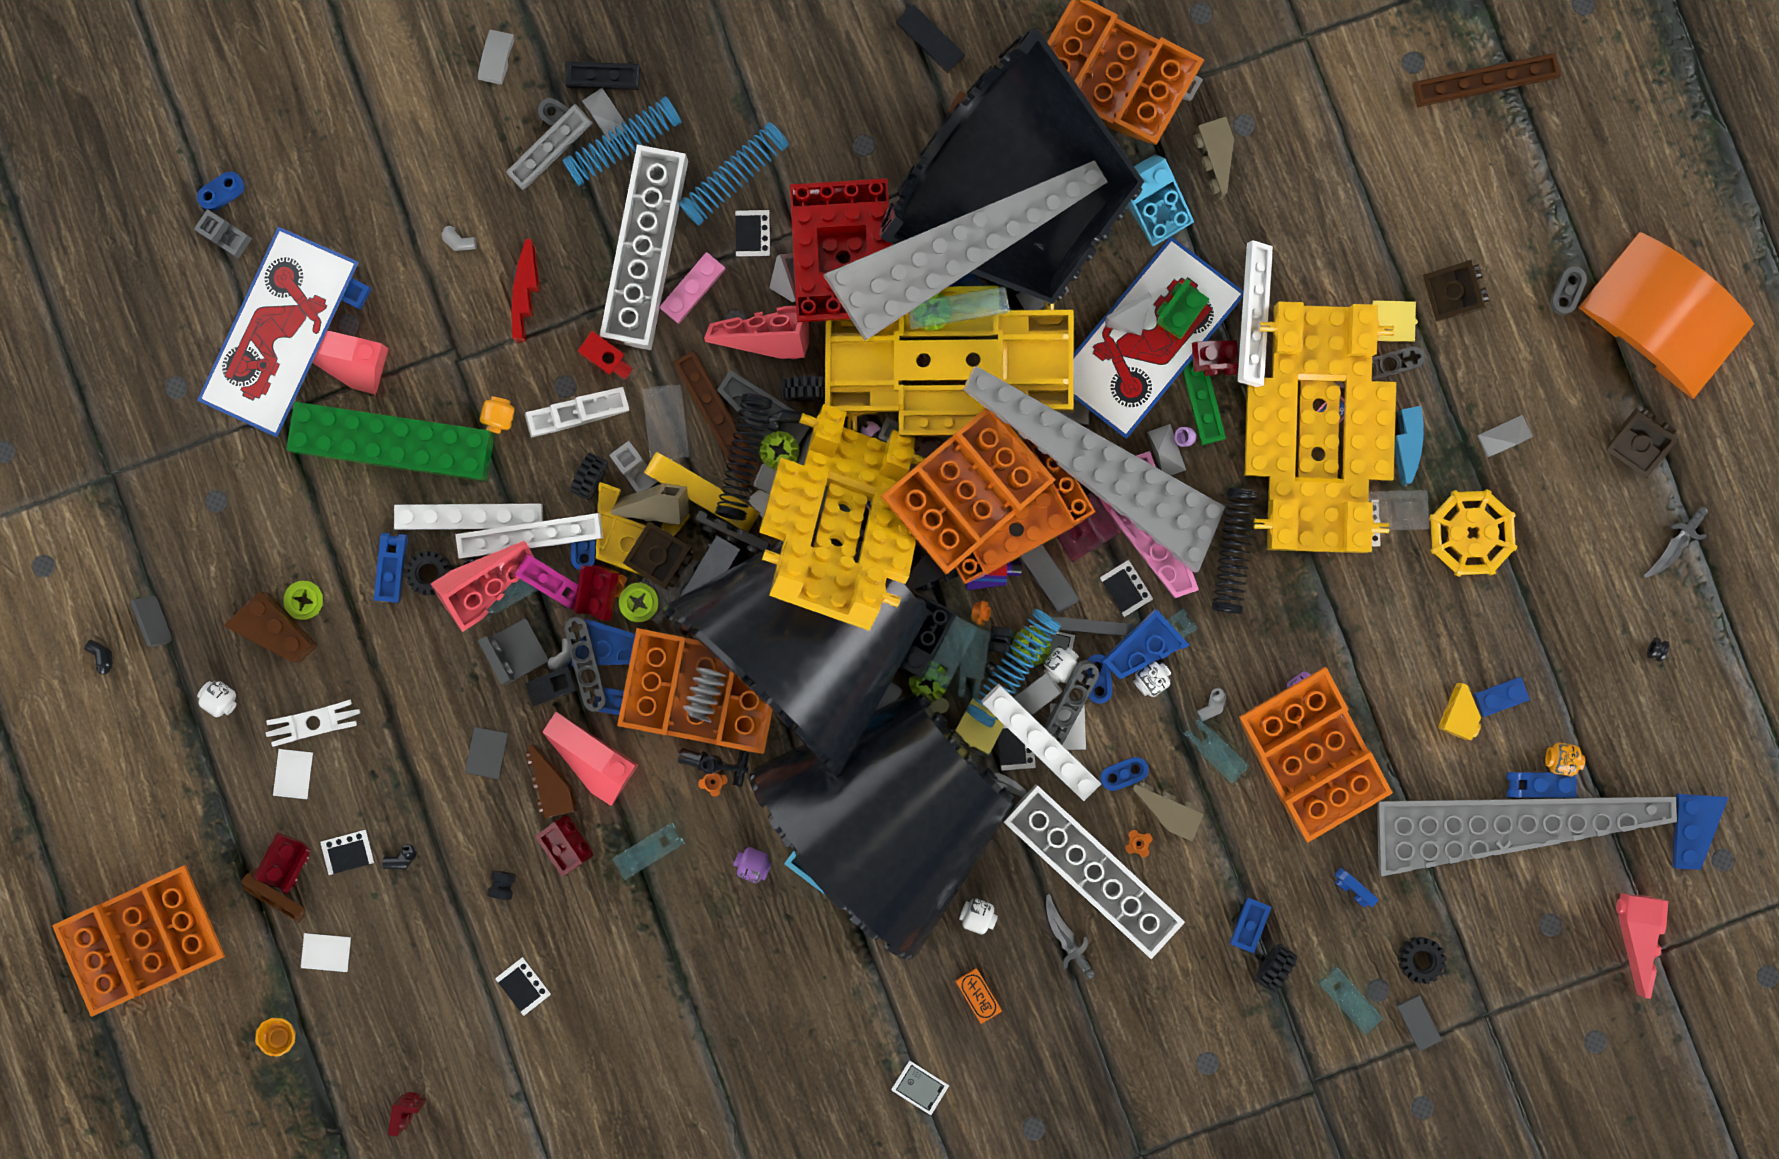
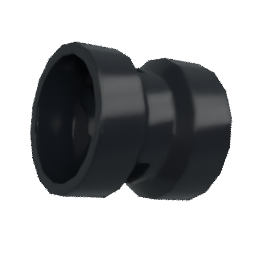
(1003, 634)
(501, 885)

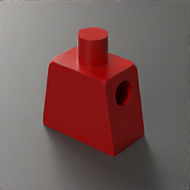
(596, 347)

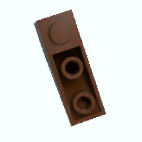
(554, 789)

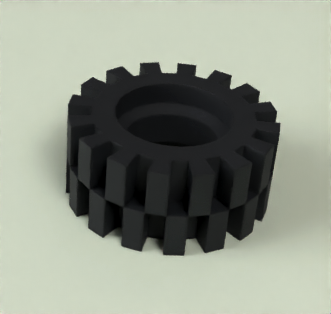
(803, 388)
(588, 476)
(417, 564)
(1276, 967)
(1435, 967)

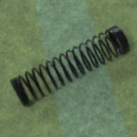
(756, 401)
(1240, 493)

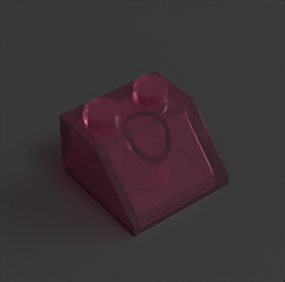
(1090, 532)

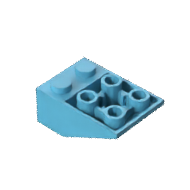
(1160, 206)

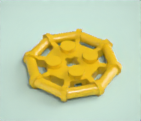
(1458, 533)

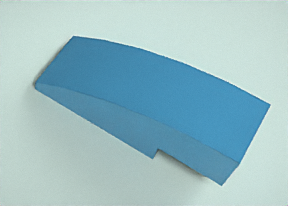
(1409, 443)

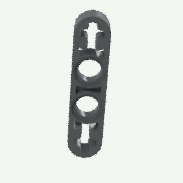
(1377, 363)
(1092, 626)
(588, 663)
(1072, 705)

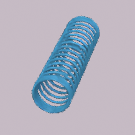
(670, 113)
(772, 132)
(982, 716)

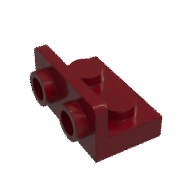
(1215, 357)
(596, 591)
(564, 845)
(283, 862)
(403, 1112)

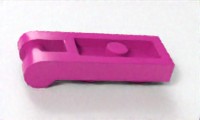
(547, 580)

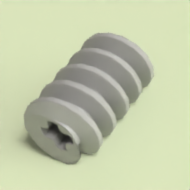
(704, 694)

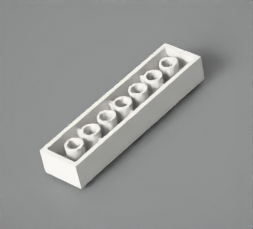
(644, 247)
(1093, 871)

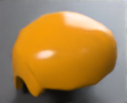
(275, 1036)

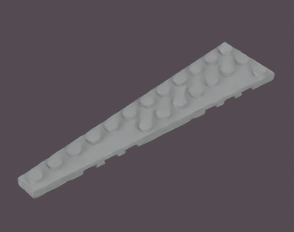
(912, 271)
(1150, 498)
(1453, 831)

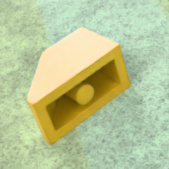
(1461, 714)

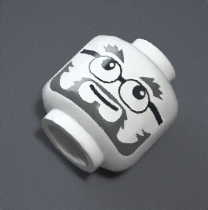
(1061, 664)
(1152, 679)
(217, 698)
(978, 916)

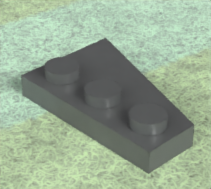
(731, 534)

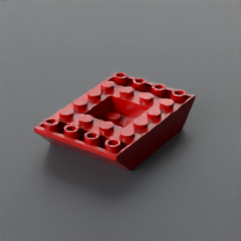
(825, 224)

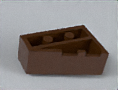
(272, 628)

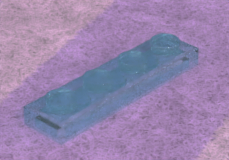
(959, 308)

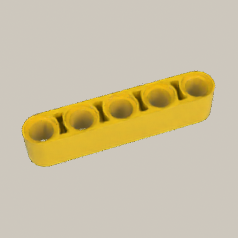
(698, 489)

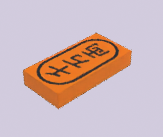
(978, 995)

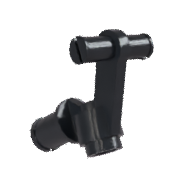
(713, 764)

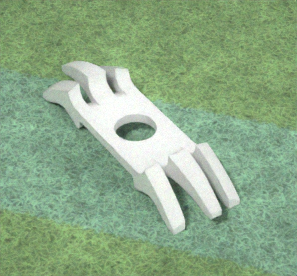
(298, 723)

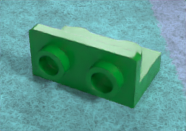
(1182, 309)

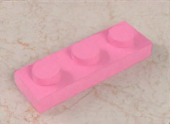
(692, 288)

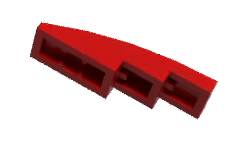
(525, 282)

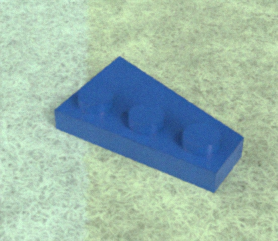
(610, 644)
(1695, 828)

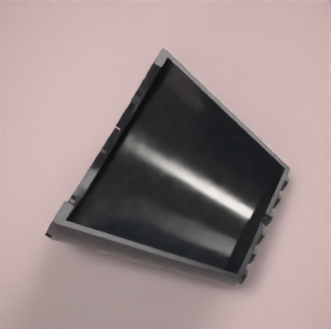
(1008, 135)
(797, 660)
(893, 826)

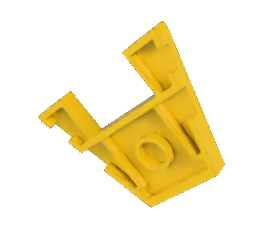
(618, 532)

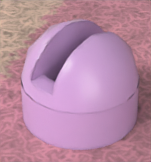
(873, 429)
(1185, 436)

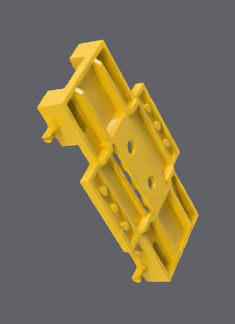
(1030, 354)
(855, 471)
(1315, 507)

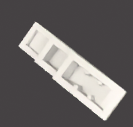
(577, 412)

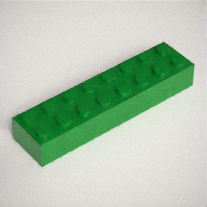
(390, 441)

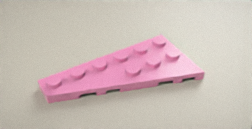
(1171, 572)

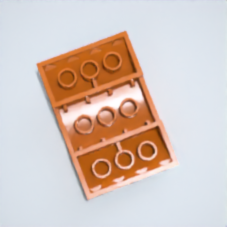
(1122, 70)
(1668, 312)
(967, 489)
(661, 680)
(1314, 755)
(138, 941)

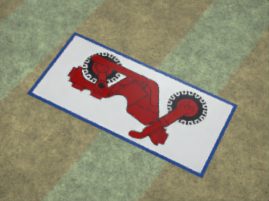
(277, 331)
(1127, 373)

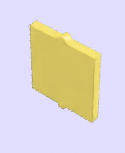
(1401, 316)
(978, 734)

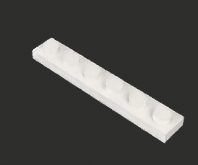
(1254, 310)
(465, 516)
(534, 534)
(1040, 742)

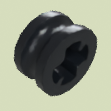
(1658, 649)

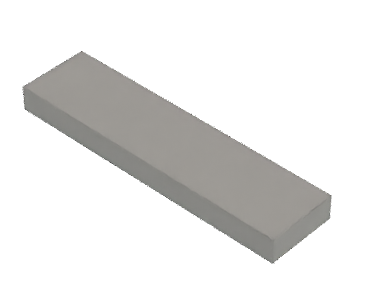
(549, 147)

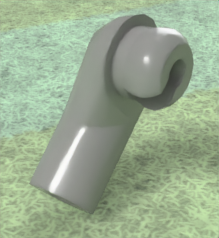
(457, 243)
(563, 659)
(1215, 705)

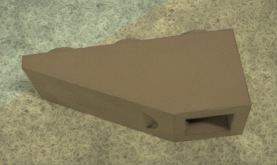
(1217, 148)
(659, 503)
(1174, 817)

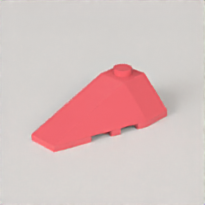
(769, 334)
(352, 360)
(477, 585)
(593, 761)
(1641, 923)

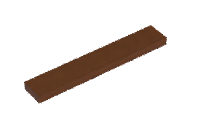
(1486, 80)
(713, 411)

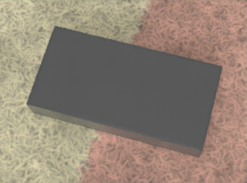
(1418, 1022)

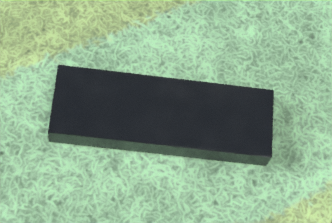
(930, 38)
(602, 75)

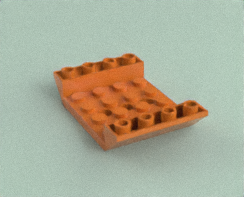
(1044, 518)

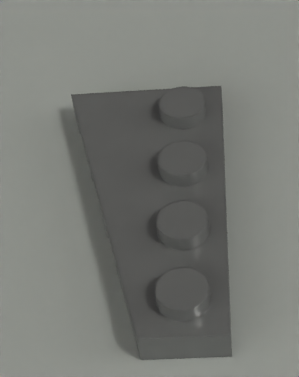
(732, 390)

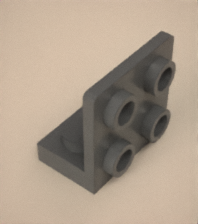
(514, 652)

